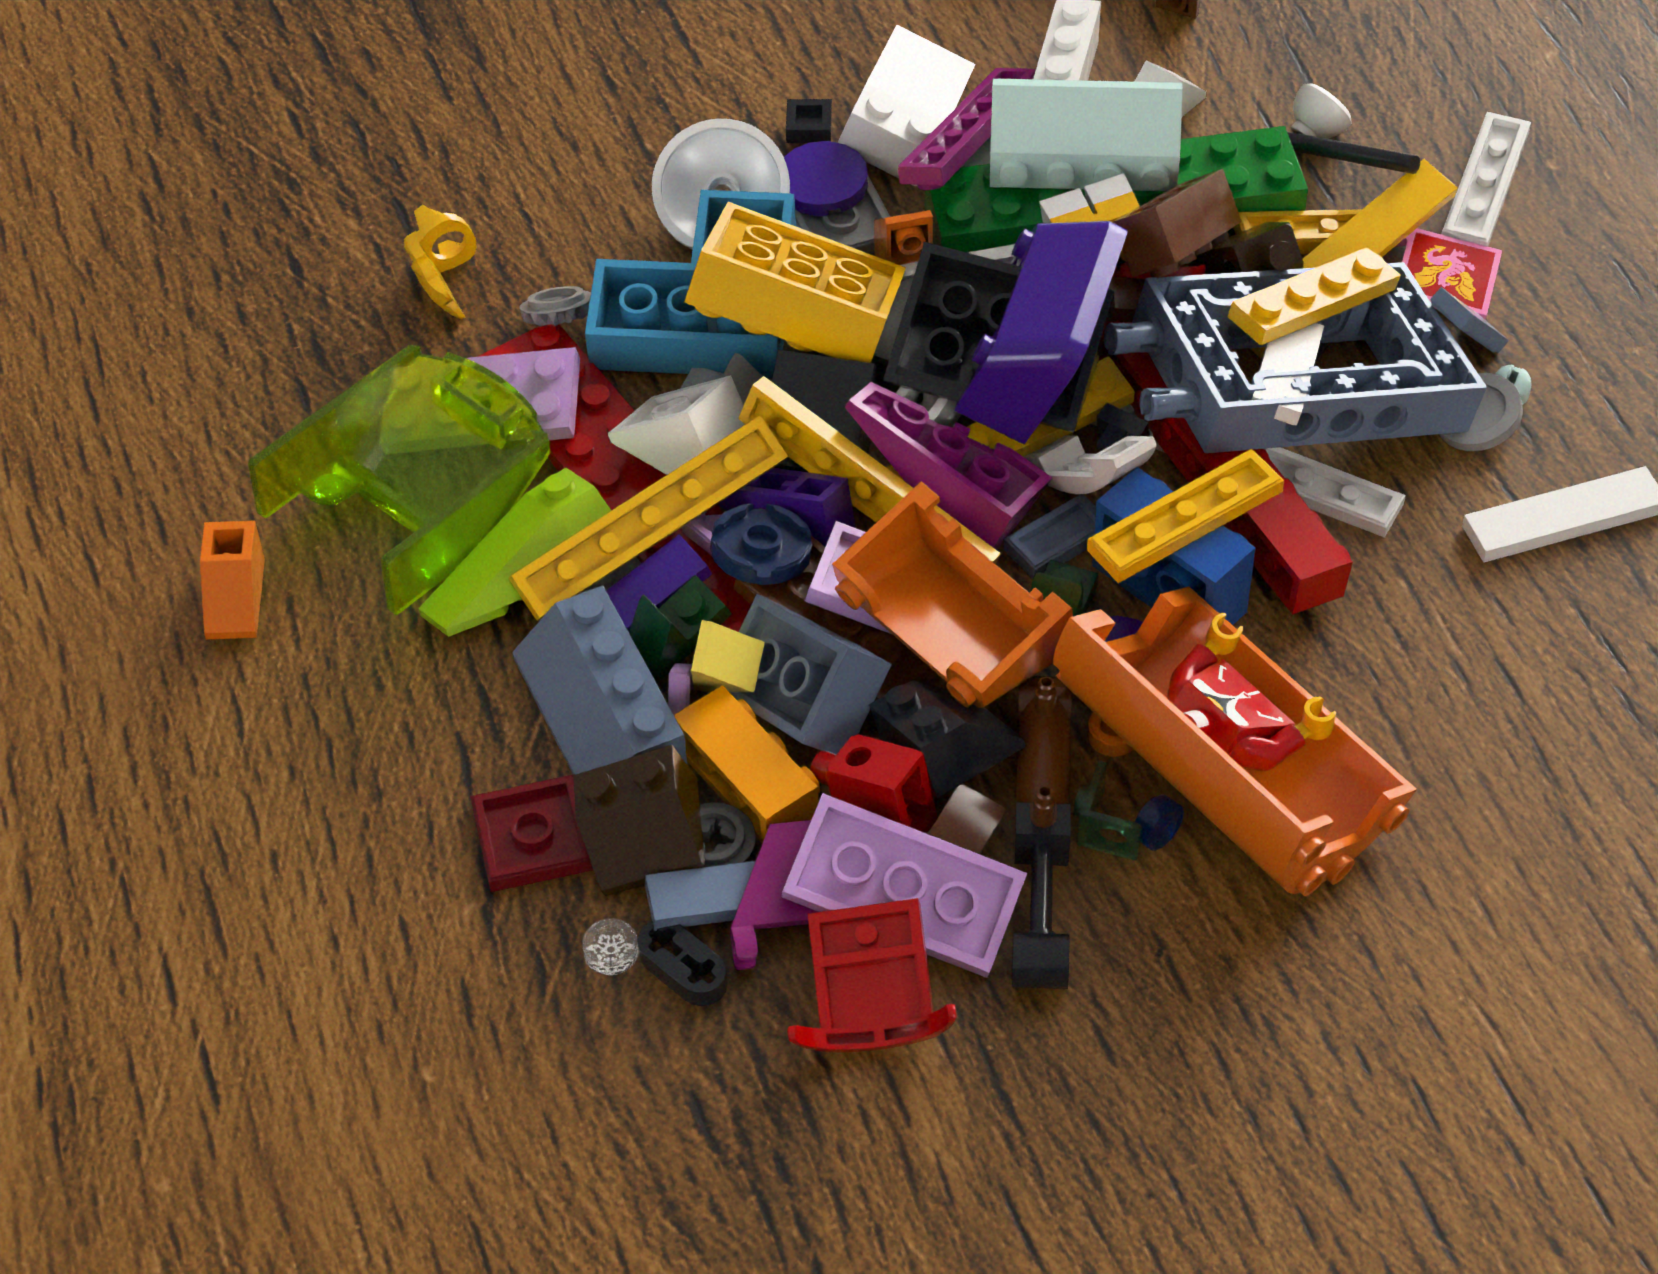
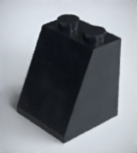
(824, 388)

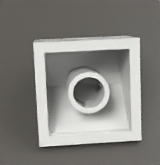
(680, 424)

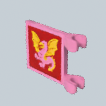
(1453, 264)

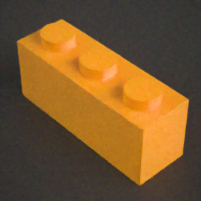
(746, 762)

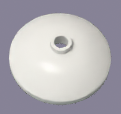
(713, 157)

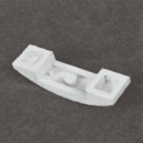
(1087, 472)

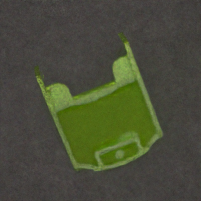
(424, 443)

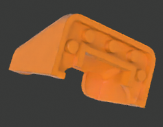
(950, 601)

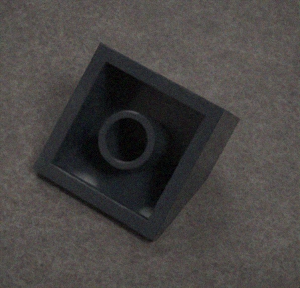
(953, 737)

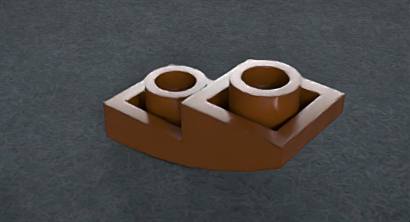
(968, 820)

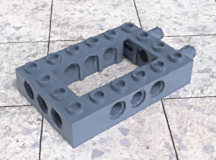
(1416, 390)

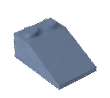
(810, 677)

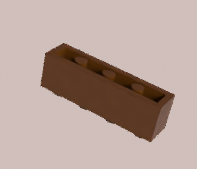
(1179, 225)

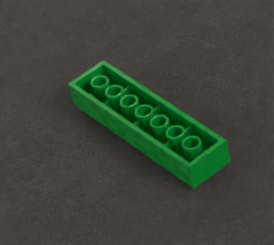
(1256, 164)

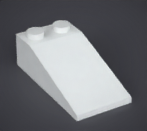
(904, 99)

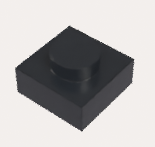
(808, 120)

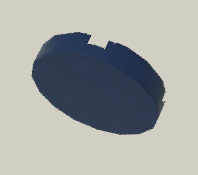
(761, 544)

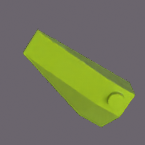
(534, 525)

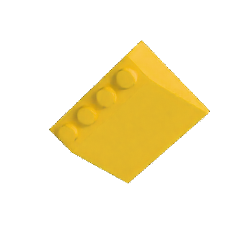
(794, 285)

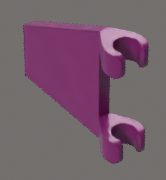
(762, 900)

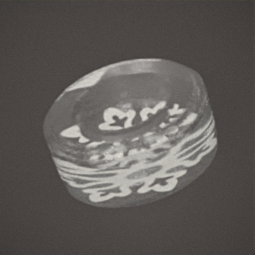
(610, 946)

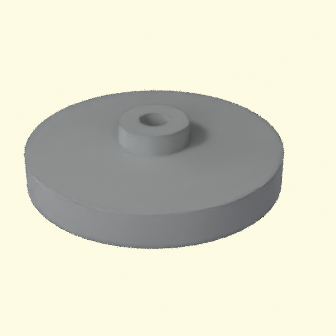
(1495, 418)

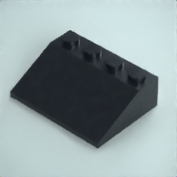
(947, 313)

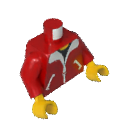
(1235, 711)

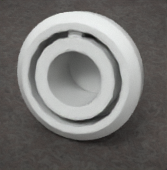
(1319, 113)

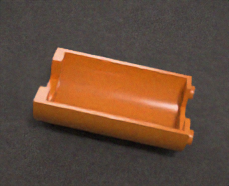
(1293, 821)

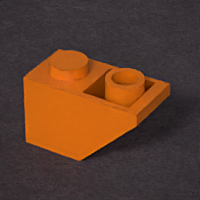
(902, 236)
(231, 579)

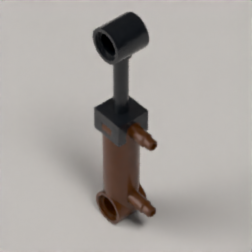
(1042, 826)

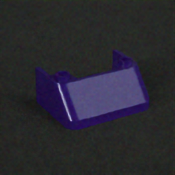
(1044, 324)

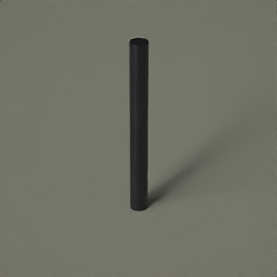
(1355, 153)

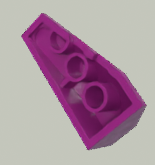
(976, 484)

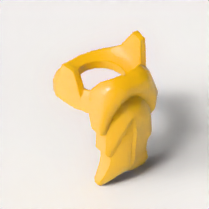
(452, 254)

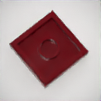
(530, 833)

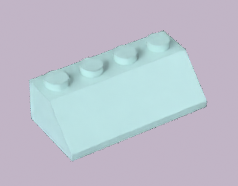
(1085, 133)

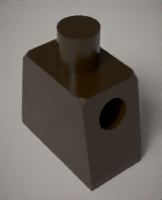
(1255, 249)

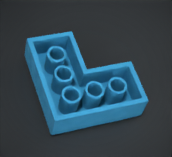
(641, 315)

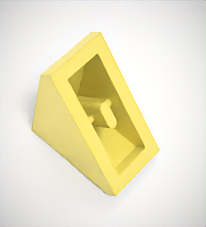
(725, 659)

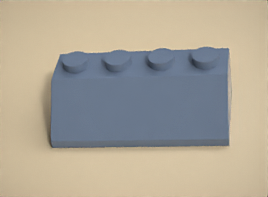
(594, 685)

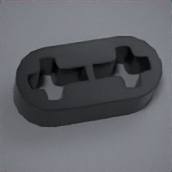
(676, 970)

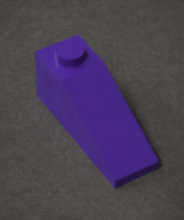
(813, 497)

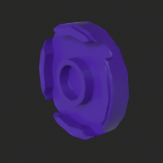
(826, 177)

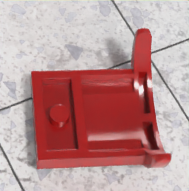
(871, 980)

